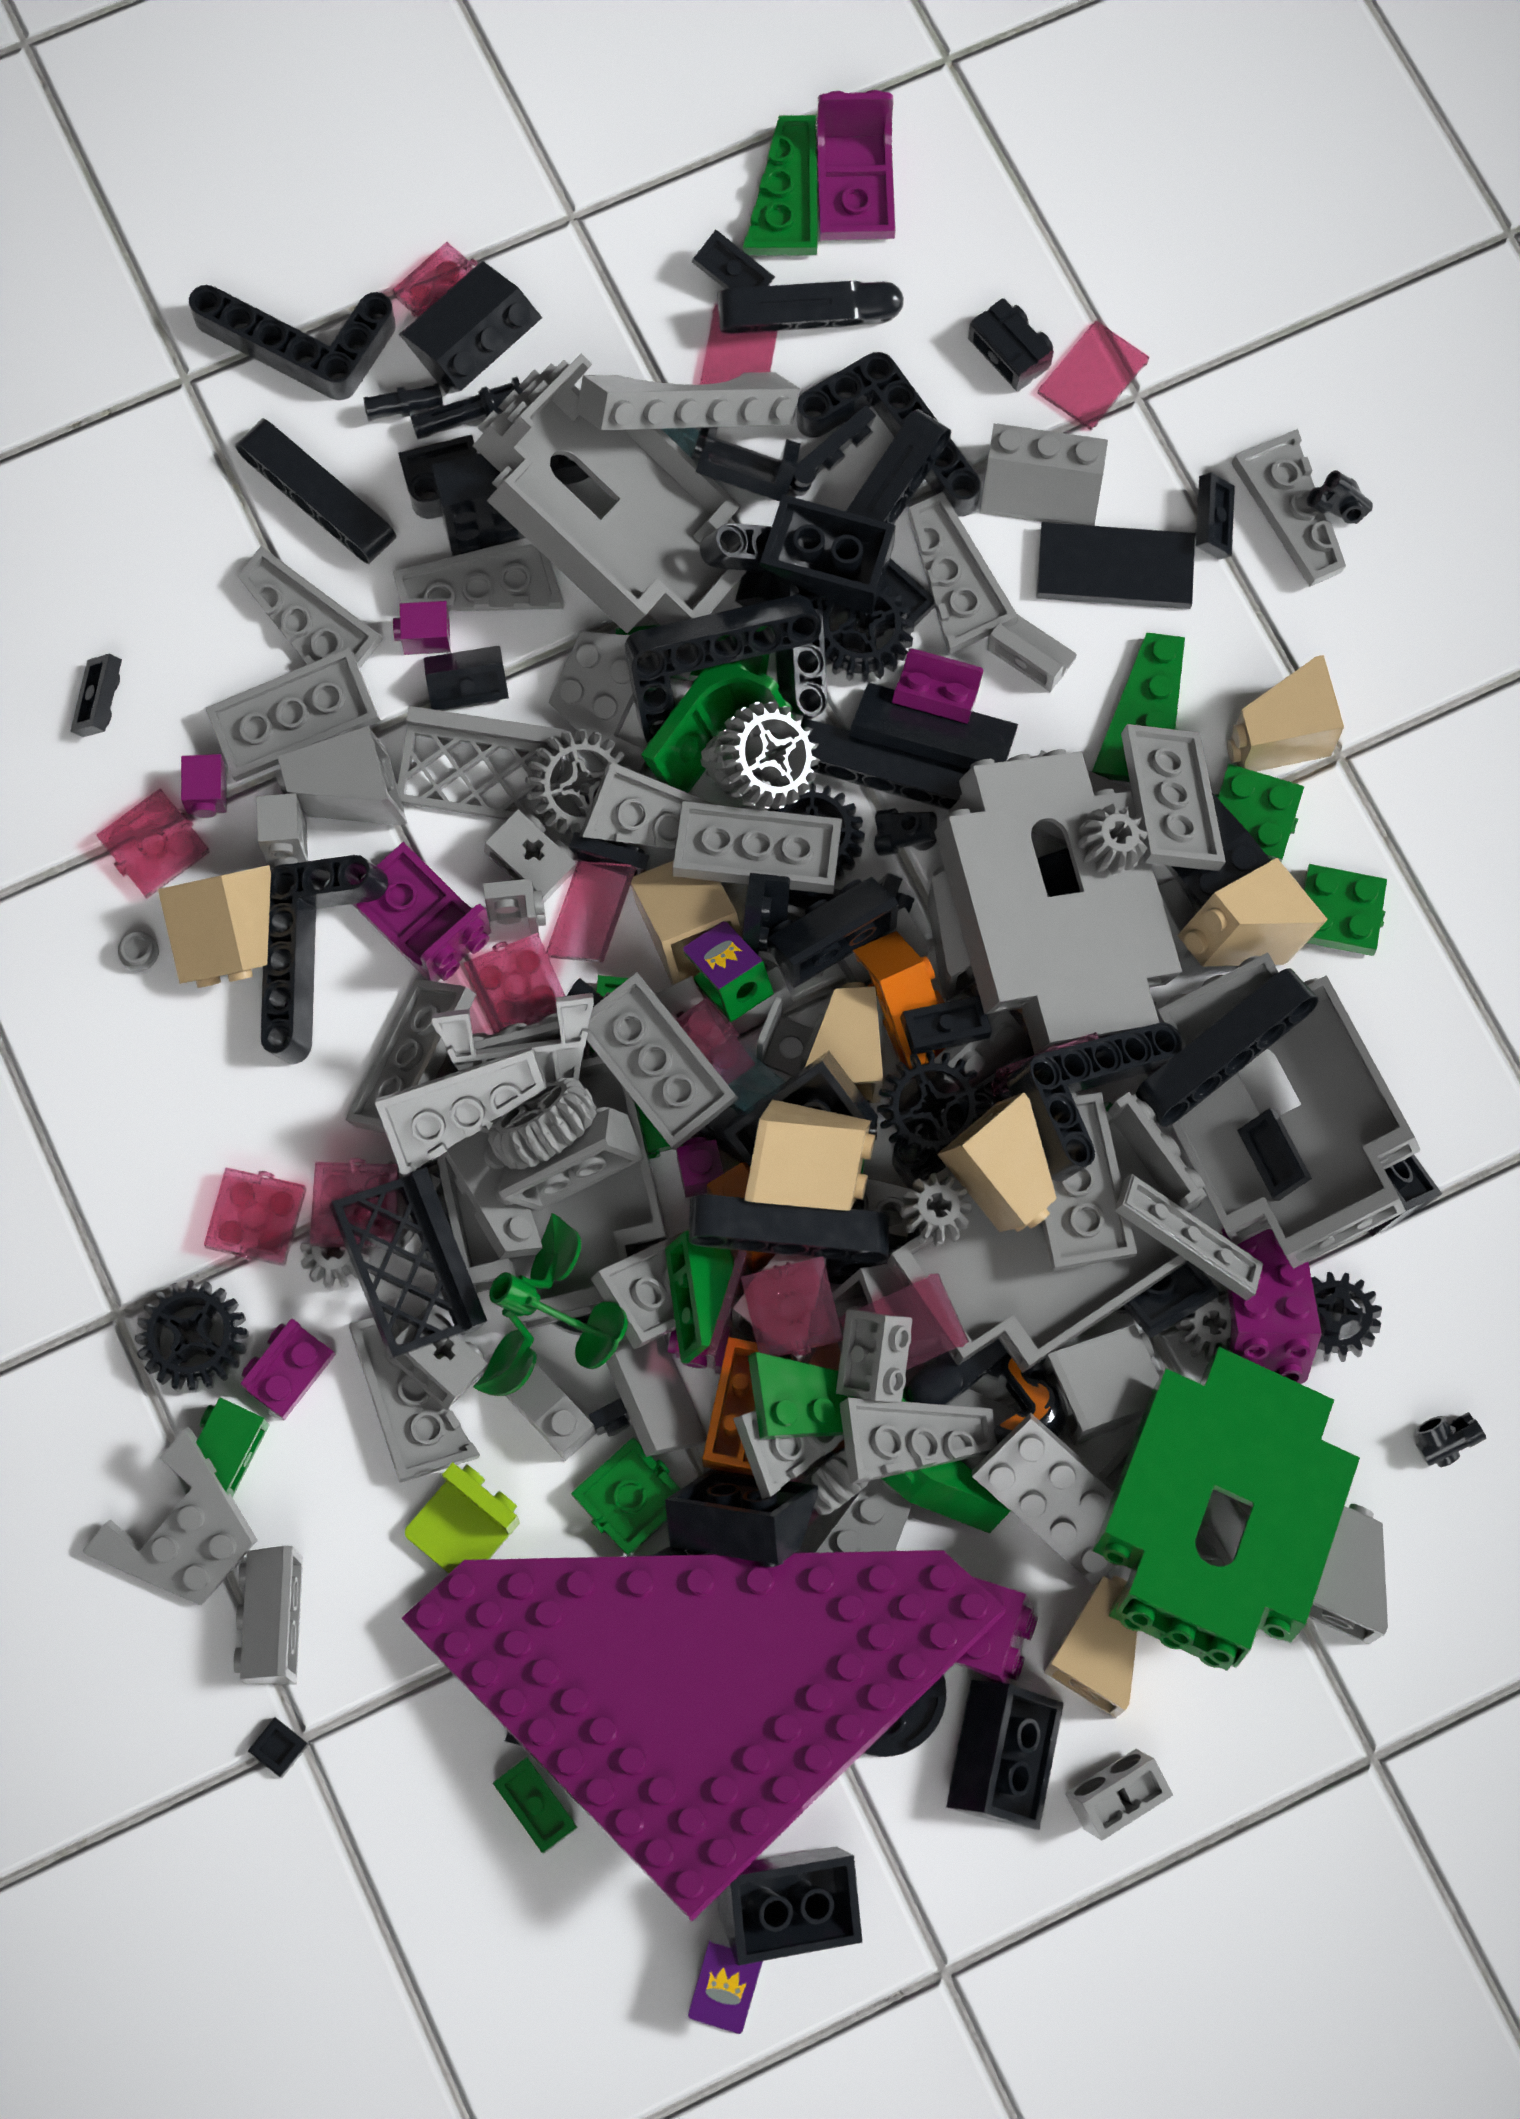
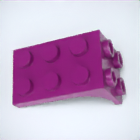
(855, 165)
(425, 916)
(1281, 1321)
(1000, 1647)

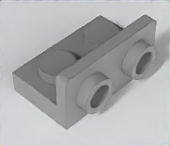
(514, 900)
(874, 1356)

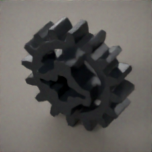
(1354, 1321)

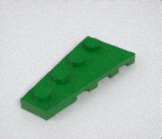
(1147, 700)
(795, 1398)

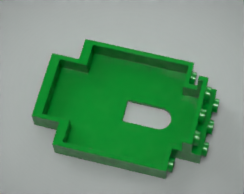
(1253, 1442)

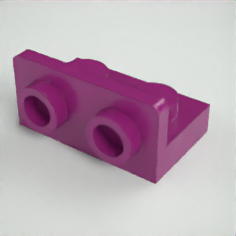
(938, 685)
(286, 1368)

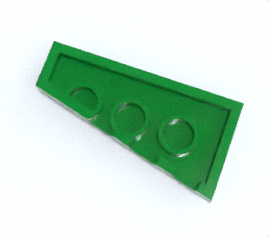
(787, 196)

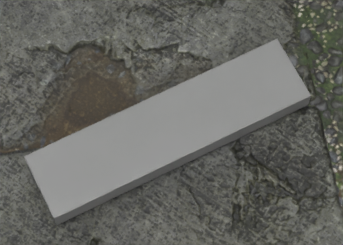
(1189, 1237)

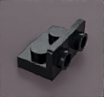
(764, 908)

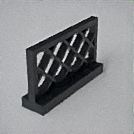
(442, 1255)

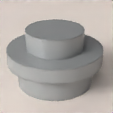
(138, 951)

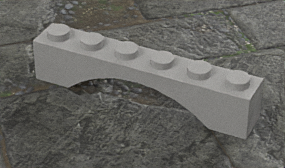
(631, 403)

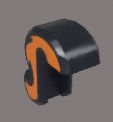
(1033, 1396)

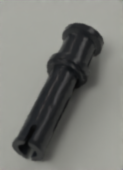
(463, 411)

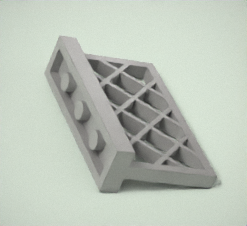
(477, 732)

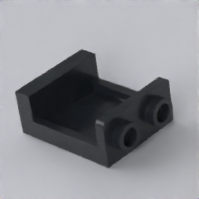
(744, 466)

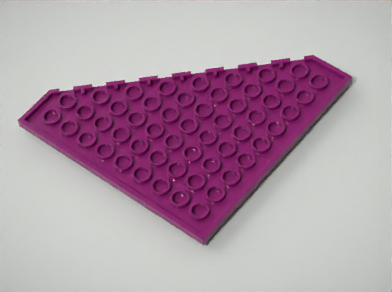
(701, 1690)

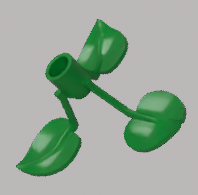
(513, 1357)

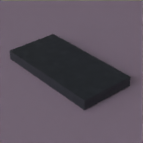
(1116, 565)
(930, 734)

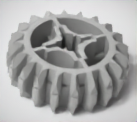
(747, 733)
(572, 764)
(542, 1124)

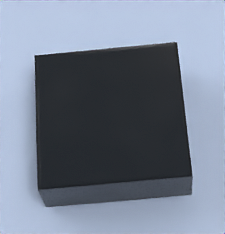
(278, 1747)

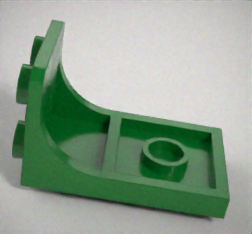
(700, 716)

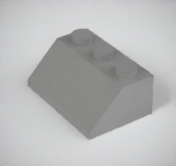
(1043, 475)
(601, 1152)
(269, 1616)

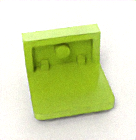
(462, 1520)

